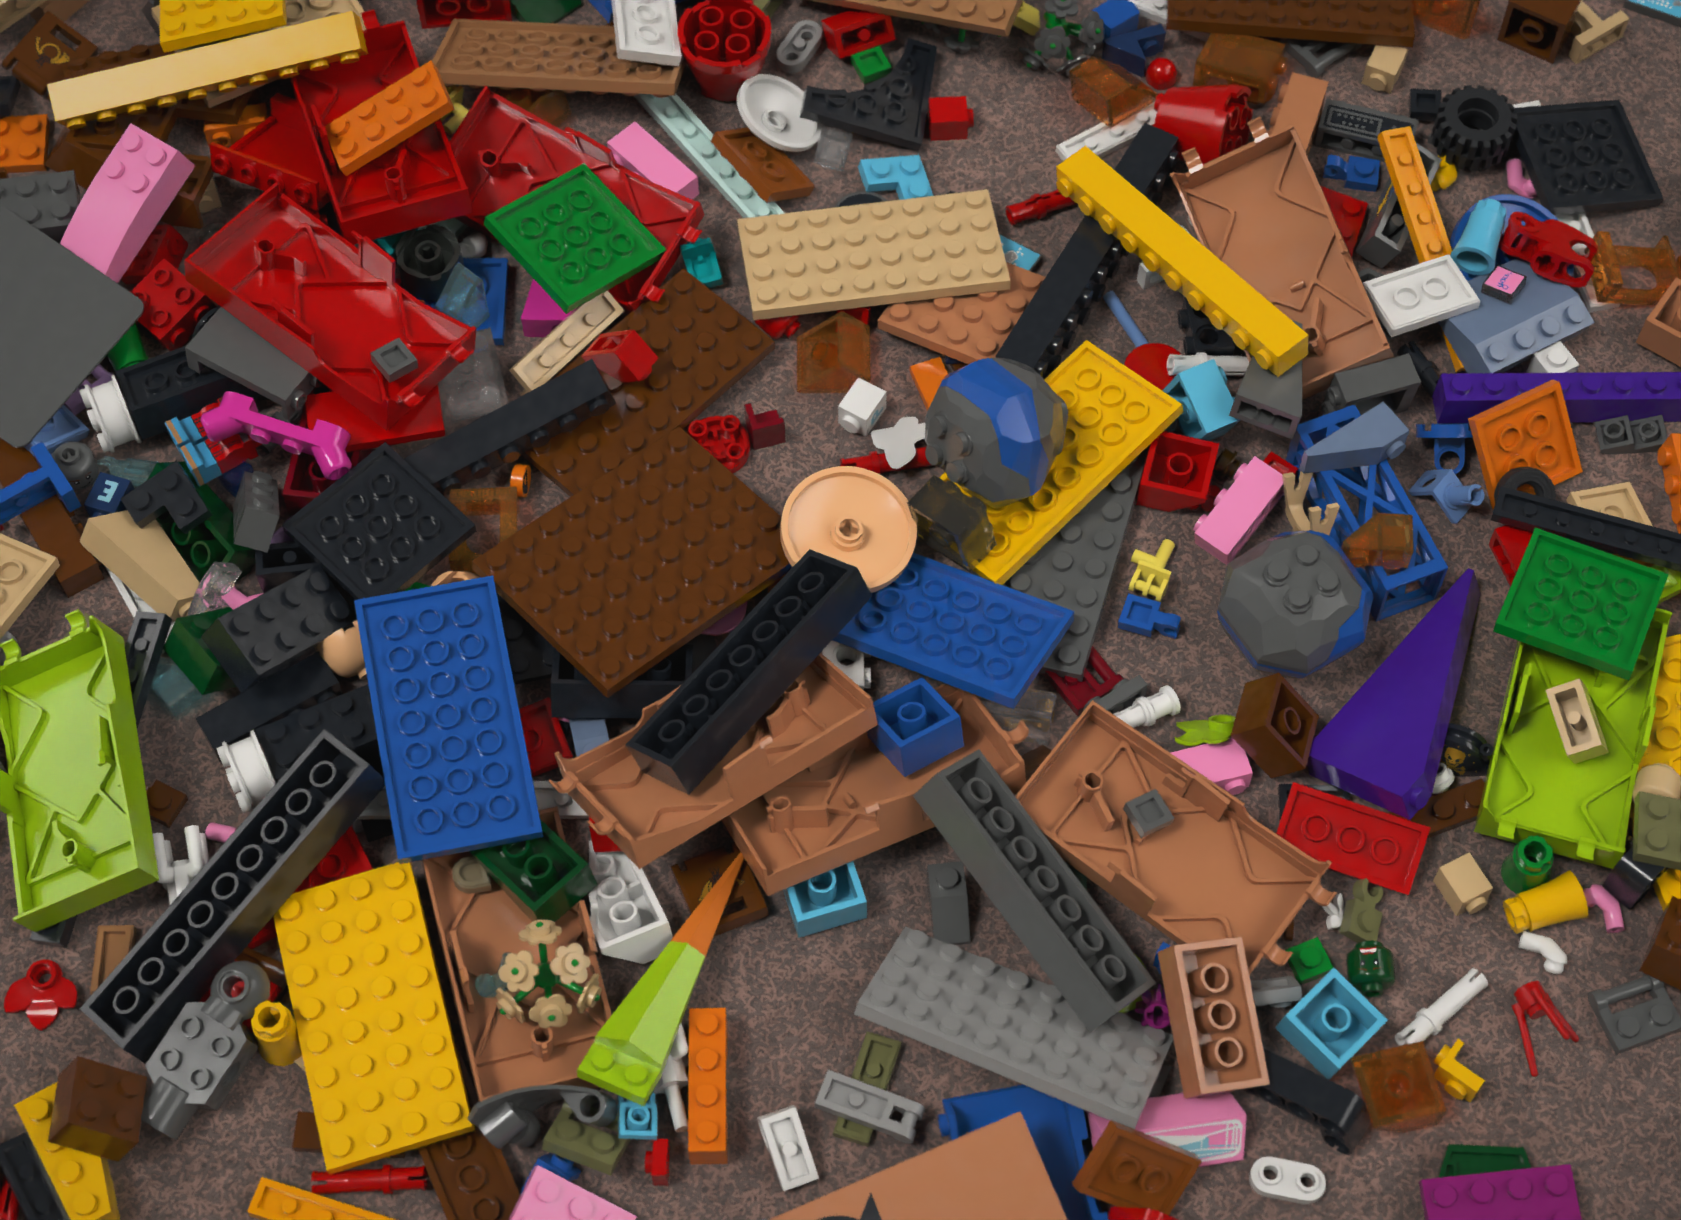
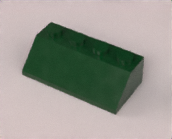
(210, 540)

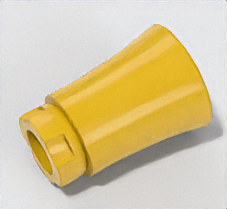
(1547, 904)
(276, 1034)

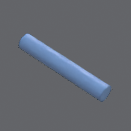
(1124, 319)

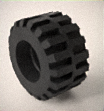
(1469, 146)

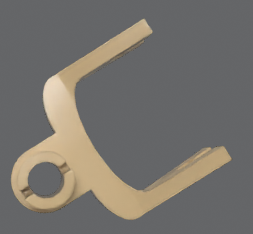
(1294, 506)

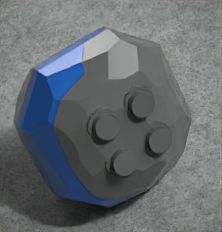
(995, 430)
(1294, 604)

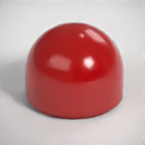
(1161, 74)

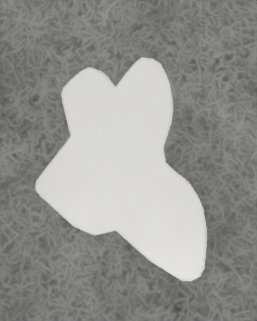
(899, 441)

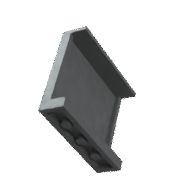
(251, 361)

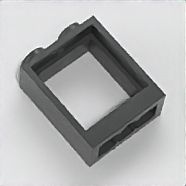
(1366, 386)

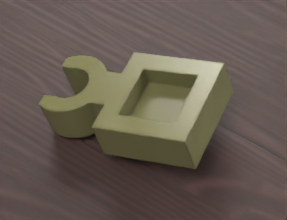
(1360, 917)

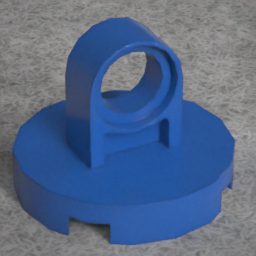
(1446, 438)

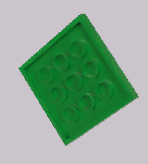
(574, 237)
(1581, 603)

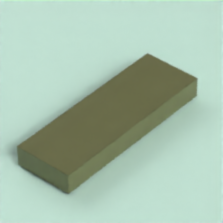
(874, 1068)

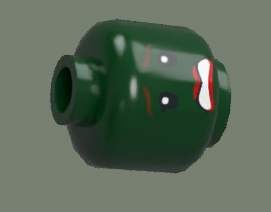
(1370, 968)

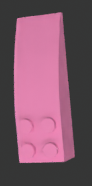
(126, 201)

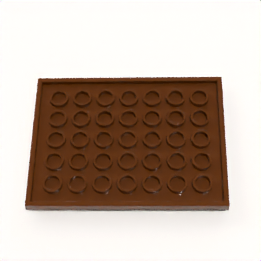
(639, 560)

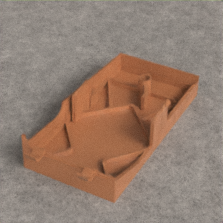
(651, 817)

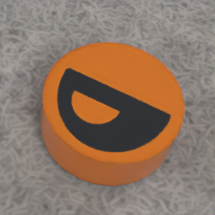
(521, 479)

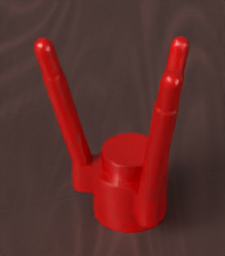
(1535, 1002)

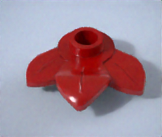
(41, 999)

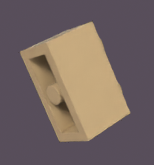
(1577, 721)

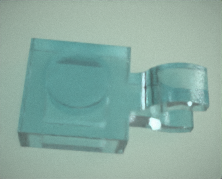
(131, 469)

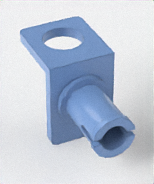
(1449, 492)

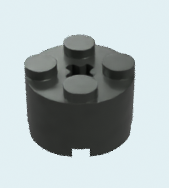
(427, 260)

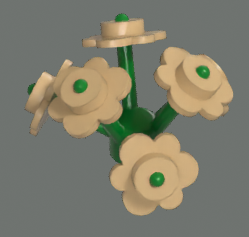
(563, 970)

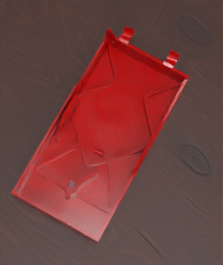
(406, 185)

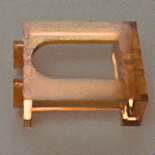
(1608, 278)
(484, 501)

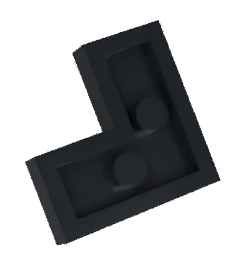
(171, 492)

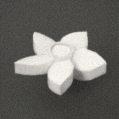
(1335, 912)

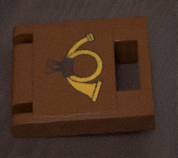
(41, 53)
(704, 872)

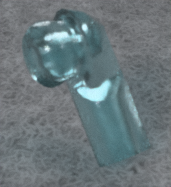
(489, 983)

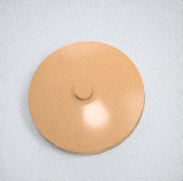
(852, 519)

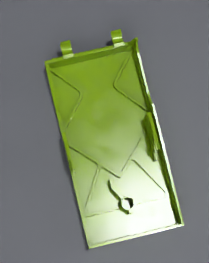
(73, 775)
(1533, 781)

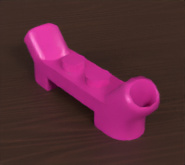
(240, 414)

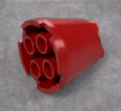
(724, 44)
(1205, 118)

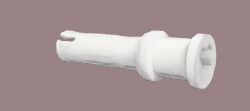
(1147, 710)

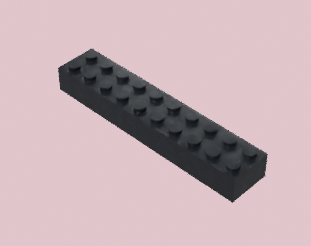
(1087, 262)
(234, 895)

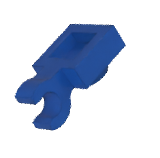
(1357, 172)
(1144, 615)

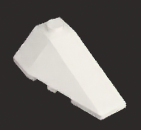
(625, 909)

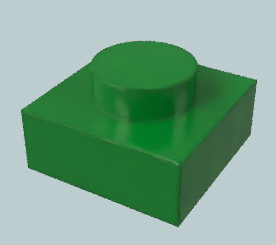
(871, 64)
(1309, 961)

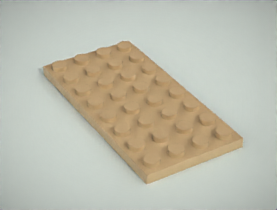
(872, 254)

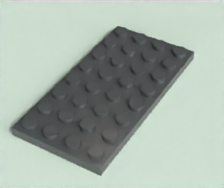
(1080, 566)

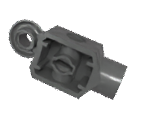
(204, 1050)

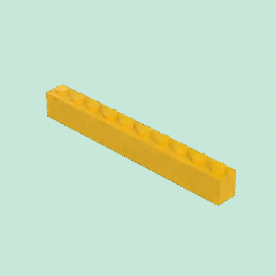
(208, 69)
(1182, 262)

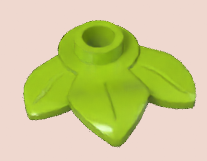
(1211, 731)

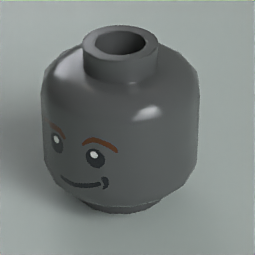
(76, 464)

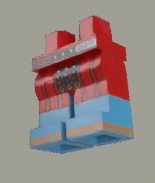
(203, 457)

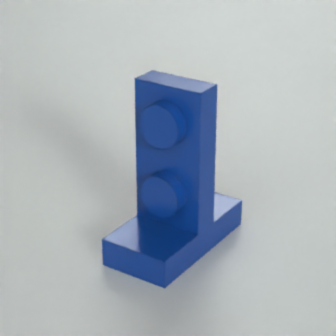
(37, 487)

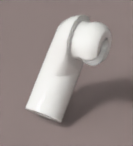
(1548, 948)

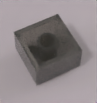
(952, 522)

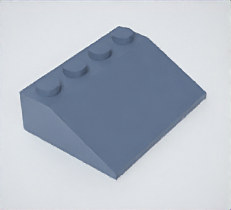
(1509, 334)

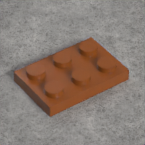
(762, 166)
(1136, 1170)

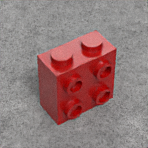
(170, 305)

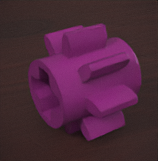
(1154, 1018)

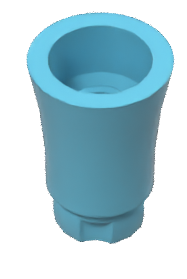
(1480, 239)

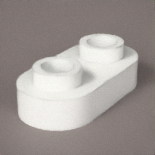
(1287, 1183)

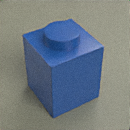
(1118, 17)

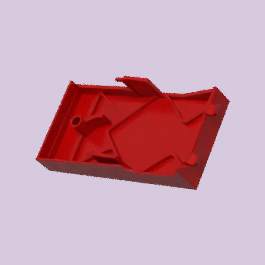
(514, 152)
(327, 304)

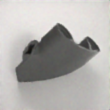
(511, 1112)

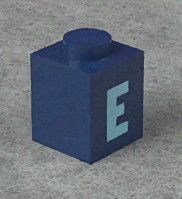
(107, 495)

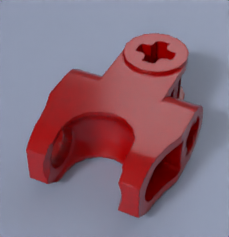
(1548, 247)

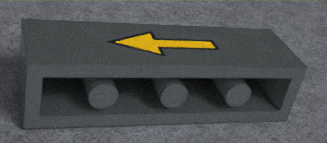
(1387, 227)

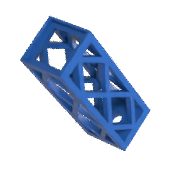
(1388, 497)

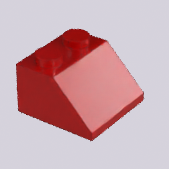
(1177, 472)

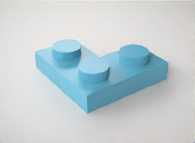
(896, 173)

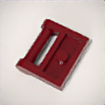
(1078, 693)

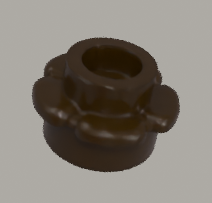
(1226, 464)

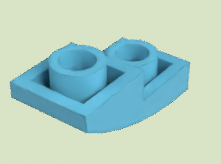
(637, 1120)

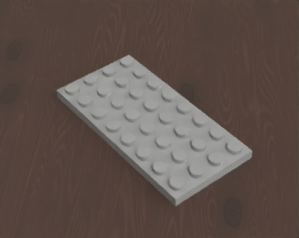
(1014, 1027)

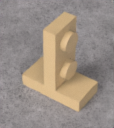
(1593, 33)

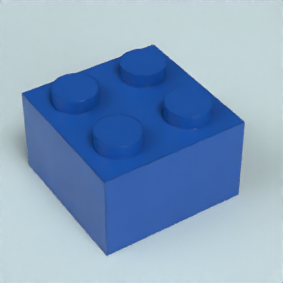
(915, 727)

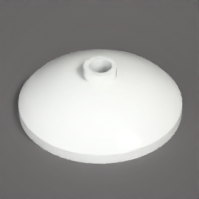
(772, 113)

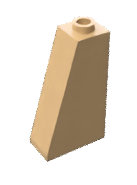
(142, 561)

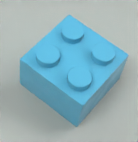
(1204, 401)
(827, 900)
(1331, 1023)

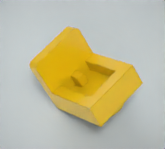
(1455, 1077)

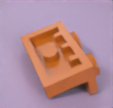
(228, 133)

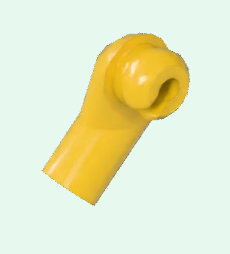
(1444, 175)

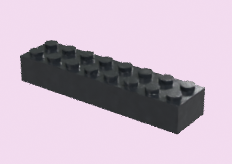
(749, 671)

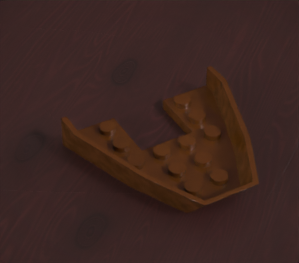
(90, 146)

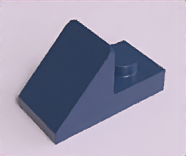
(1132, 48)

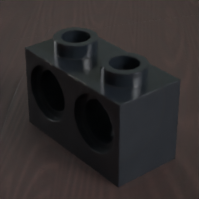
(1202, 331)

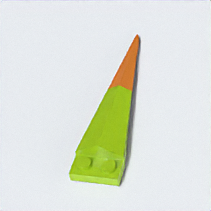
(640, 1033)

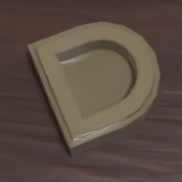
(470, 876)

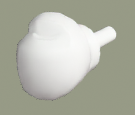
(474, 245)

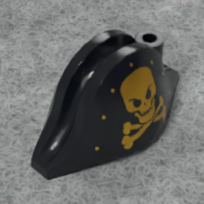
(1466, 751)

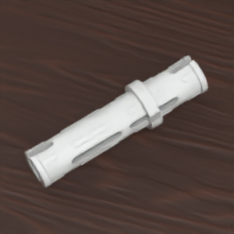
(1230, 364)
(1430, 1019)

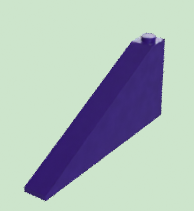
(1395, 726)

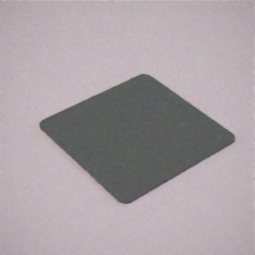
(53, 325)

